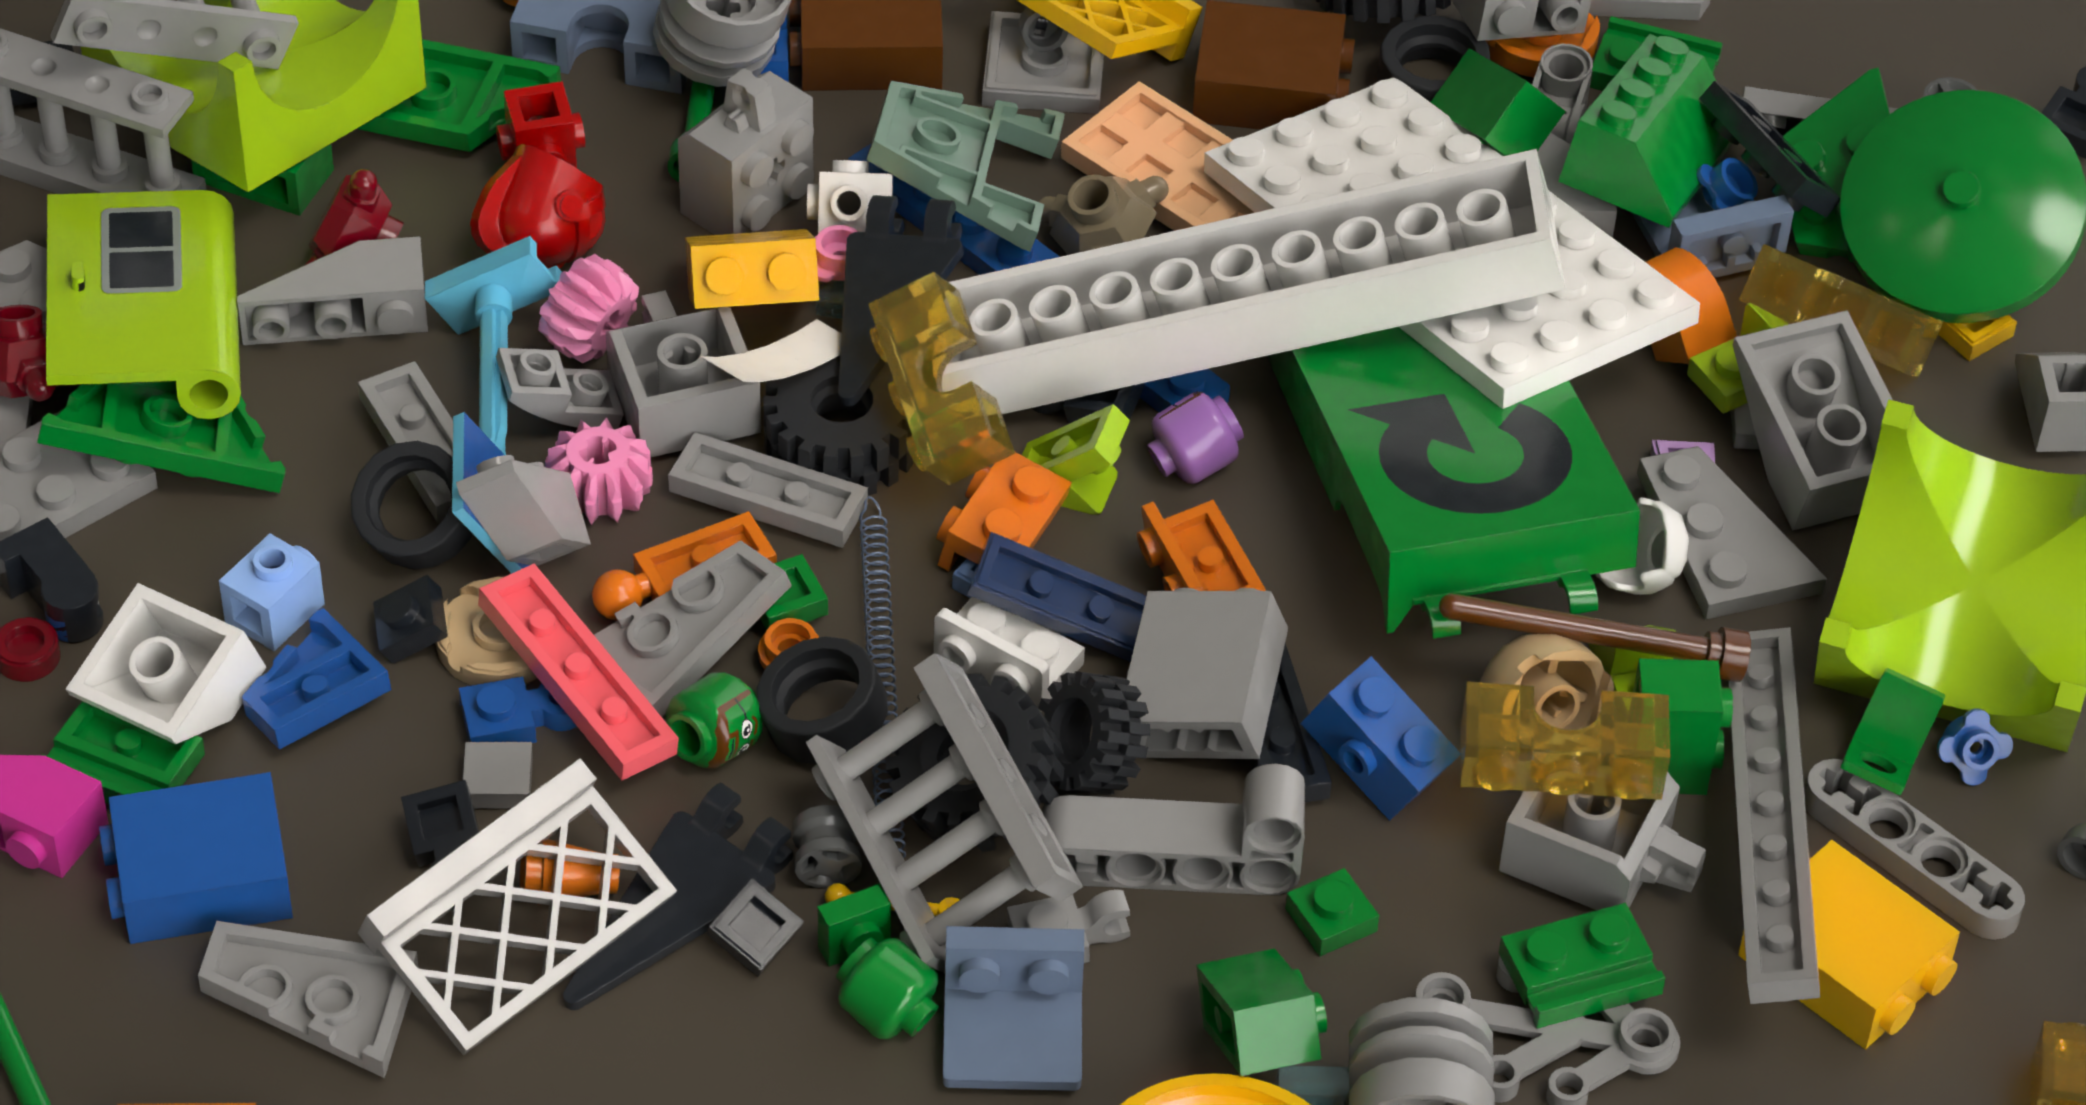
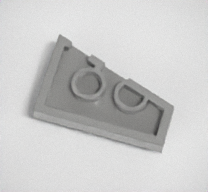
(1734, 549)
(694, 624)
(310, 988)

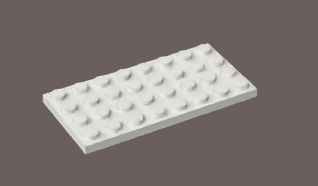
(1503, 350)

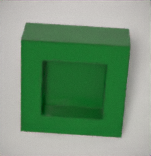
(803, 599)
(1332, 912)
(851, 921)

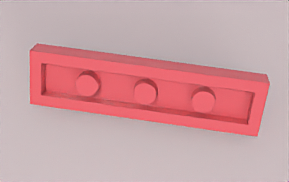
(578, 672)

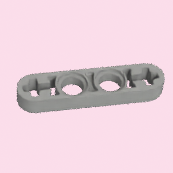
(1920, 841)

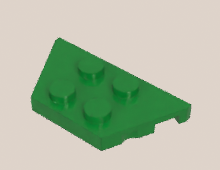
(460, 96)
(1827, 144)
(150, 428)

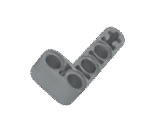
(1189, 843)

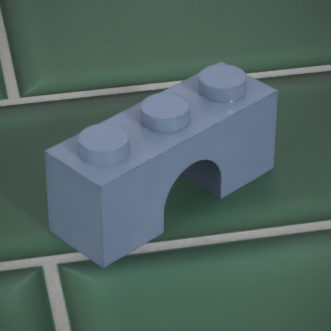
(563, 29)

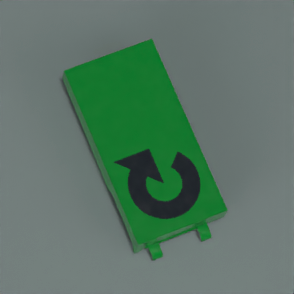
(1451, 483)

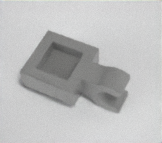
(1100, 918)

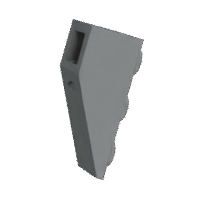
(347, 294)

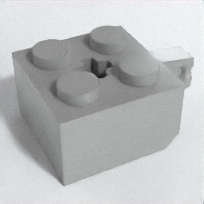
(747, 155)
(669, 386)
(1598, 846)

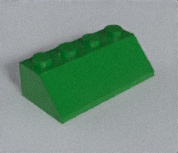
(1647, 133)

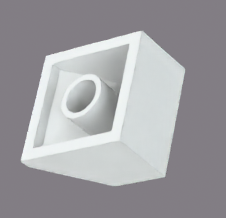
(168, 667)

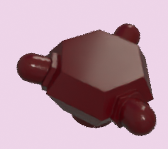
(354, 214)
(23, 353)

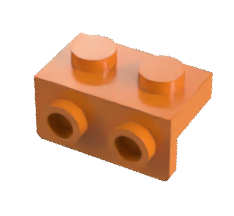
(1010, 500)
(1195, 550)

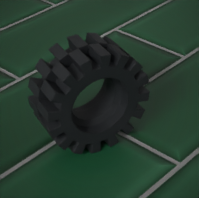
(1113, 713)

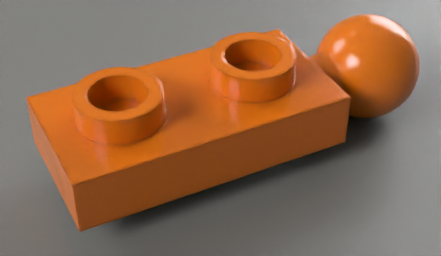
(664, 562)

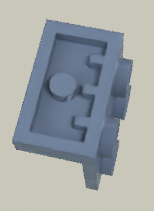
(1723, 238)
(1013, 1008)

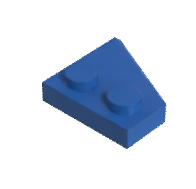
(314, 683)

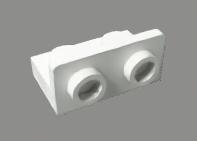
(1007, 646)

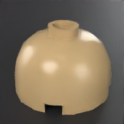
(1563, 675)

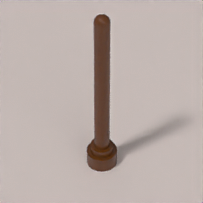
(1726, 645)

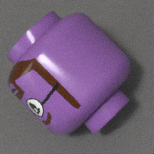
(1195, 437)

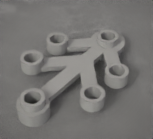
(1616, 1037)

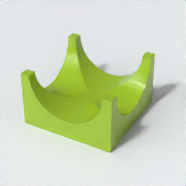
(331, 81)
(1965, 585)

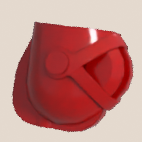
(543, 200)

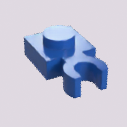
(510, 712)

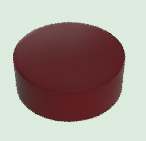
(28, 649)

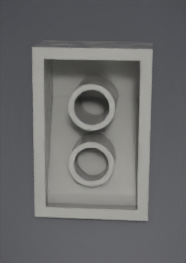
(1814, 414)

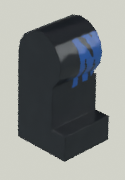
(55, 577)

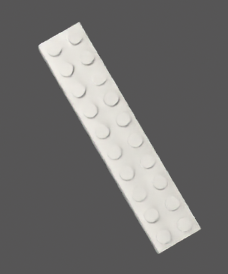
(1261, 284)

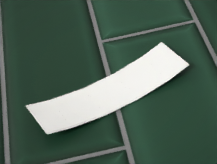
(786, 357)

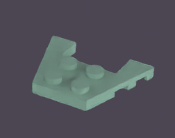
(947, 151)

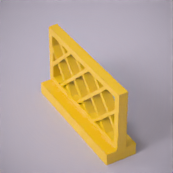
(1125, 26)

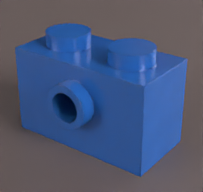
(1380, 738)

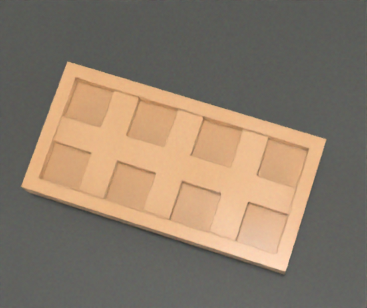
(1149, 137)

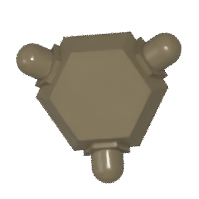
(1103, 211)

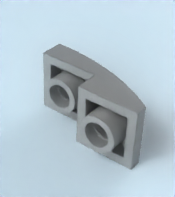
(562, 395)

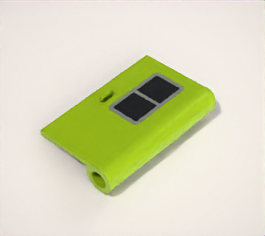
(153, 294)

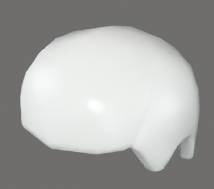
(1660, 551)

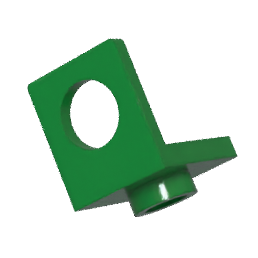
(1892, 730)

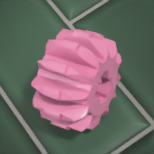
(585, 304)
(606, 468)

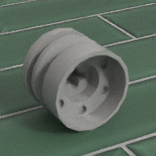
(718, 37)
(1421, 1055)

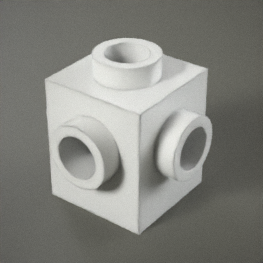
(845, 176)

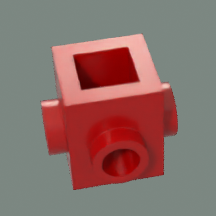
(541, 119)

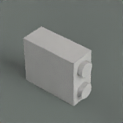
(1207, 671)

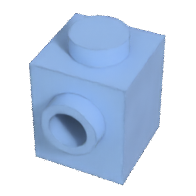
(272, 591)

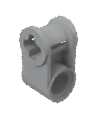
(1565, 79)

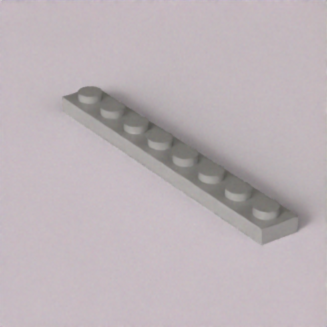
(1773, 826)

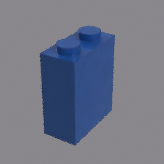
(196, 858)

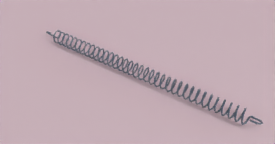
(879, 627)

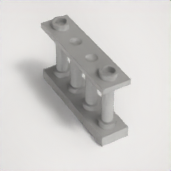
(177, 29)
(111, 95)
(1006, 810)

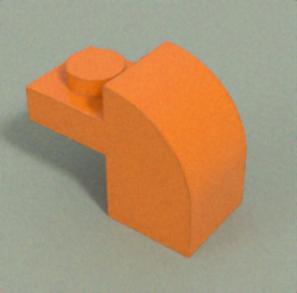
(1714, 322)

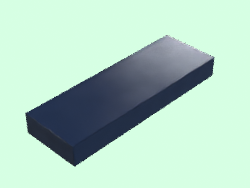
(1058, 596)

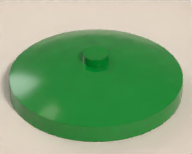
(1964, 205)

